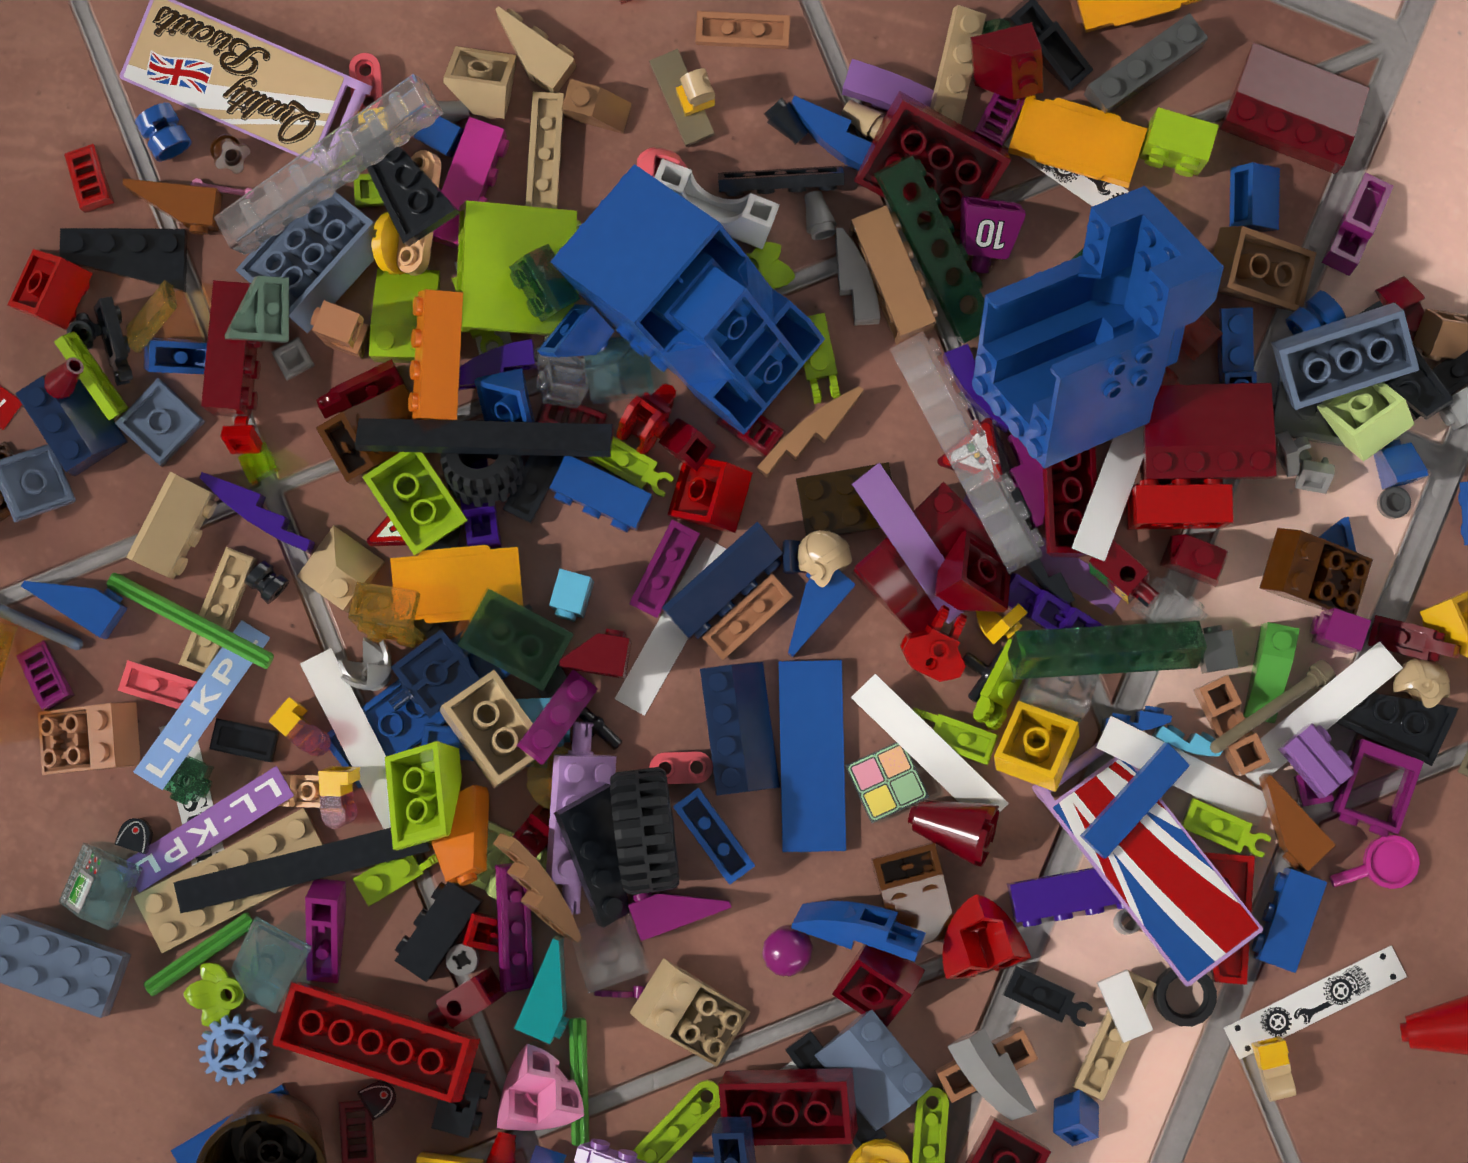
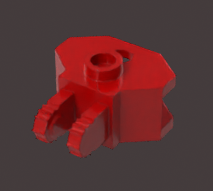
(647, 417)
(938, 645)

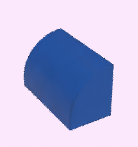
(1255, 197)

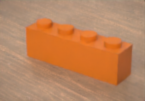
(436, 355)

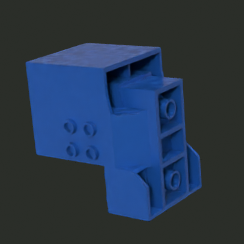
(687, 298)
(1089, 340)

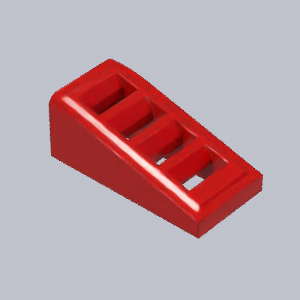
(96, 200)

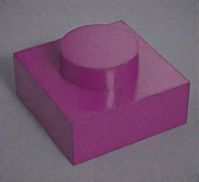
(1306, 795)

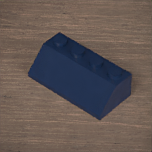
(723, 581)
(739, 728)

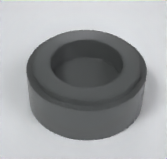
(1394, 502)

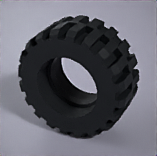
(644, 830)

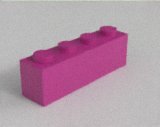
(471, 172)

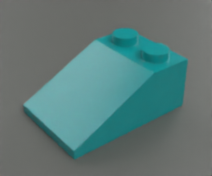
(547, 1001)

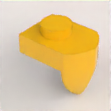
(995, 626)

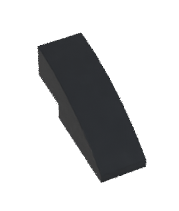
(1058, 51)

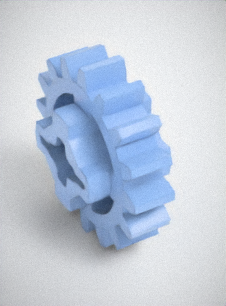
(225, 1040)

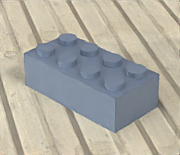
(1345, 356)
(60, 965)

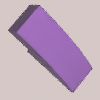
(881, 86)

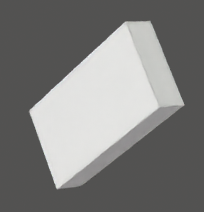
(1125, 1006)

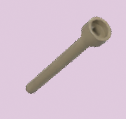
(1318, 676)

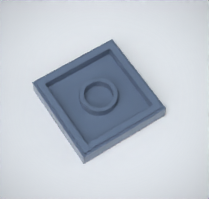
(160, 422)
(34, 483)

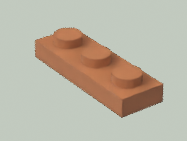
(742, 30)
(747, 617)

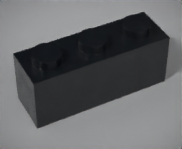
(437, 929)

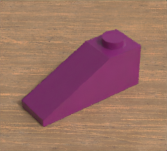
(666, 911)
(325, 929)

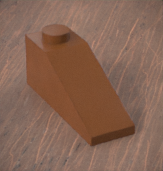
(186, 204)
(1295, 831)

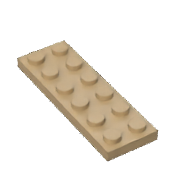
(160, 902)

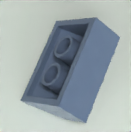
(883, 1071)

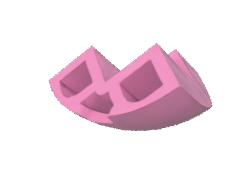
(538, 1094)

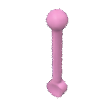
(198, 182)

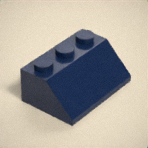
(72, 425)

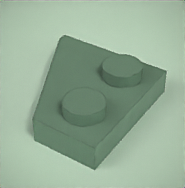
(263, 312)

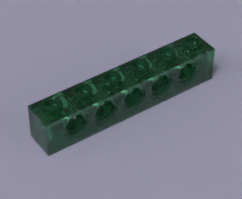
(892, 182)
(1106, 649)

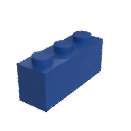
(600, 494)
(714, 836)
(1288, 919)

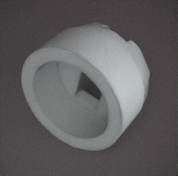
(1129, 928)

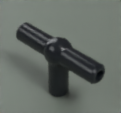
(982, 669)
(600, 728)

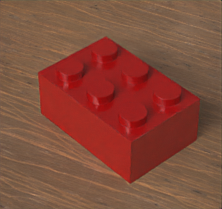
(1180, 505)

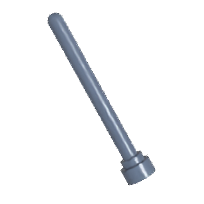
(40, 628)

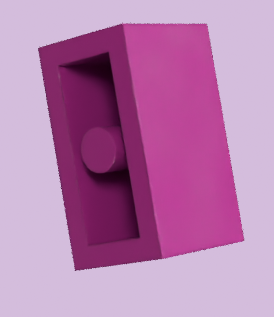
(1340, 630)

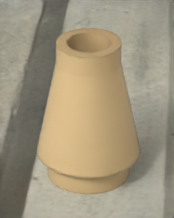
(863, 118)

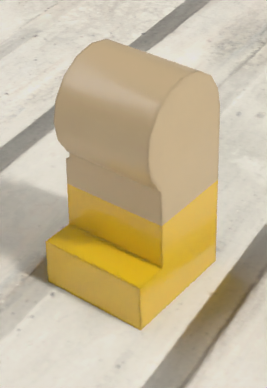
(695, 92)
(1274, 1068)

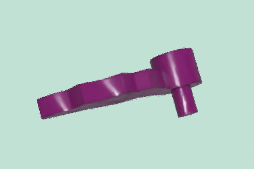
(637, 990)

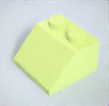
(1367, 418)

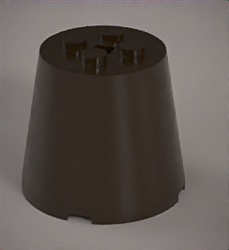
(264, 1121)

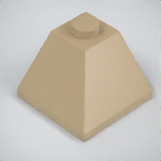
(481, 80)
(338, 566)

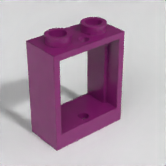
(1411, 768)

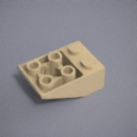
(689, 1012)

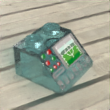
(99, 887)

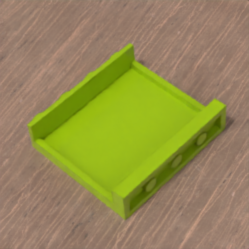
(488, 244)

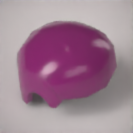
(787, 951)

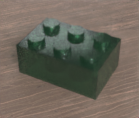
(515, 638)

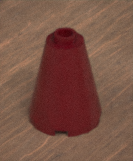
(957, 827)

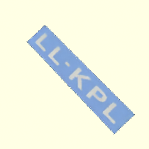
(197, 711)

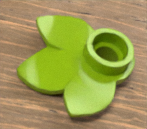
(772, 269)
(210, 993)

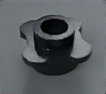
(93, 330)

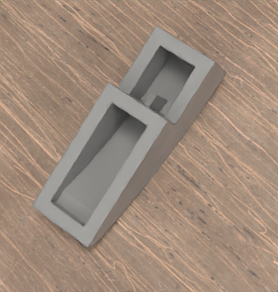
(856, 280)
(992, 1074)

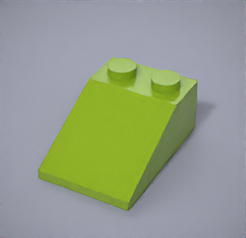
(393, 314)
(415, 500)
(422, 793)

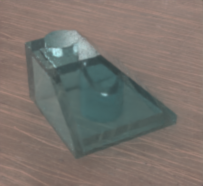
(618, 373)
(269, 964)

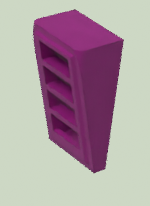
(990, 135)
(64, 692)

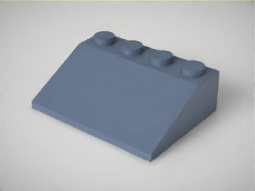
(317, 254)

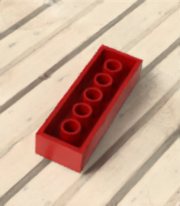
(376, 1042)

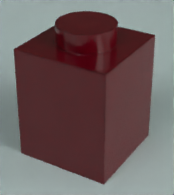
(687, 444)

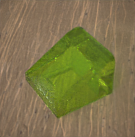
(258, 465)

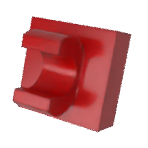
(241, 437)

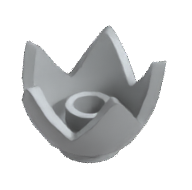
(373, 671)

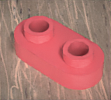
(373, 79)
(681, 766)

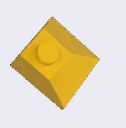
(1451, 619)

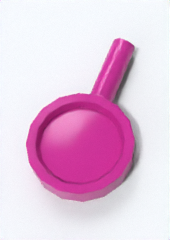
(1386, 861)

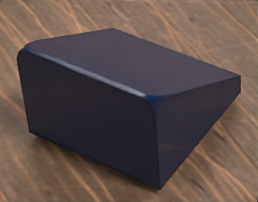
(790, 557)

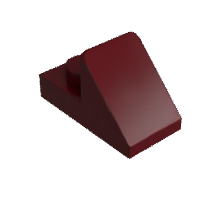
(1406, 297)

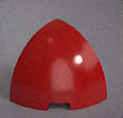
(981, 940)

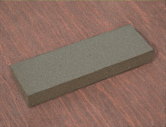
(668, 71)

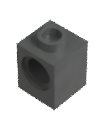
(1220, 650)

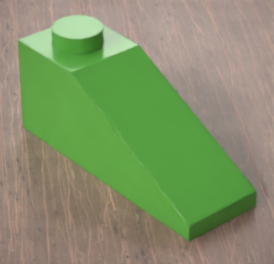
(1270, 666)

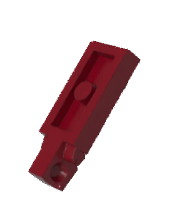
(360, 389)
(1411, 639)

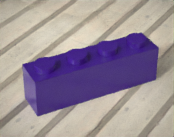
(1060, 896)

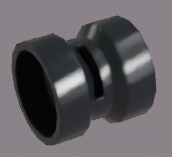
(267, 581)

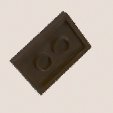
(833, 504)

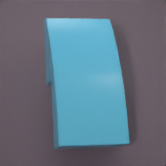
(1195, 744)

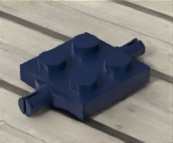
(433, 674)

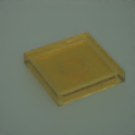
(151, 317)

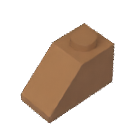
(595, 106)
(1442, 334)

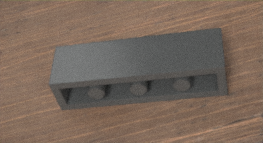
(1146, 65)

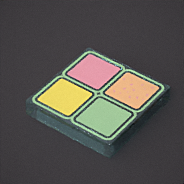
(886, 781)

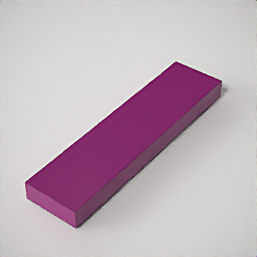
(513, 933)

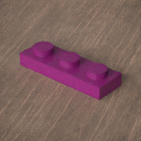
(664, 569)
(557, 717)

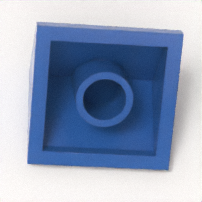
(504, 397)

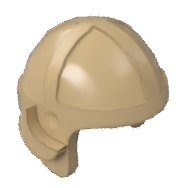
(822, 555)
(1423, 681)

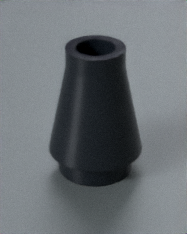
(786, 121)

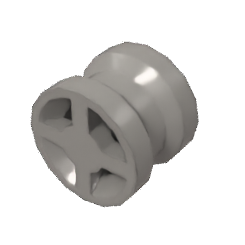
(466, 956)

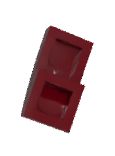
(886, 580)
(535, 831)

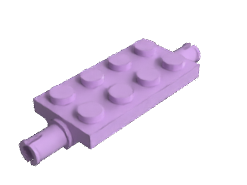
(573, 778)

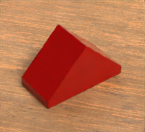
(482, 932)

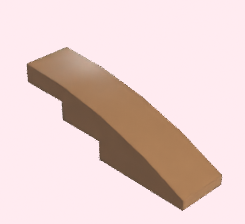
(819, 425)
(542, 894)

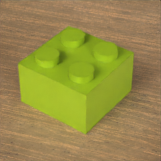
(1178, 142)

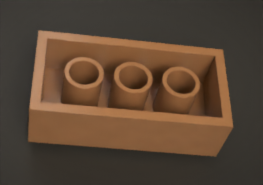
(893, 276)

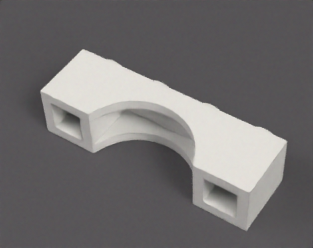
(743, 218)

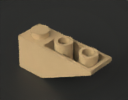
(543, 61)

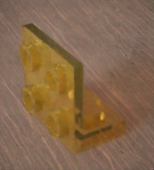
(386, 613)

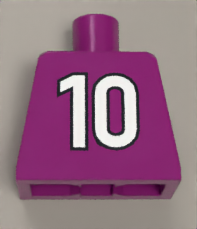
(989, 229)

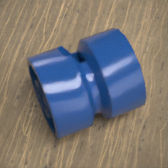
(161, 127)
(1319, 311)

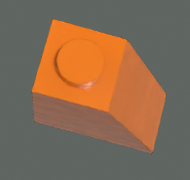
(465, 850)

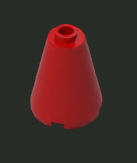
(1439, 1028)

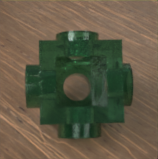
(199, 782)

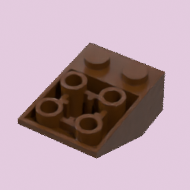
(341, 431)
(1315, 571)
(916, 889)

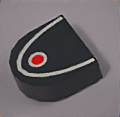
(135, 835)
(378, 1098)

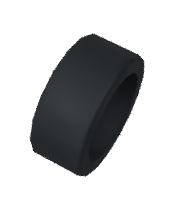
(1192, 1019)

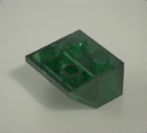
(542, 283)

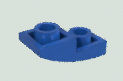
(1144, 720)

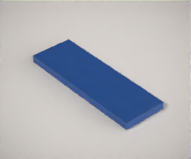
(403, 728)
(812, 756)

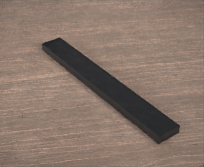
(484, 437)
(290, 869)

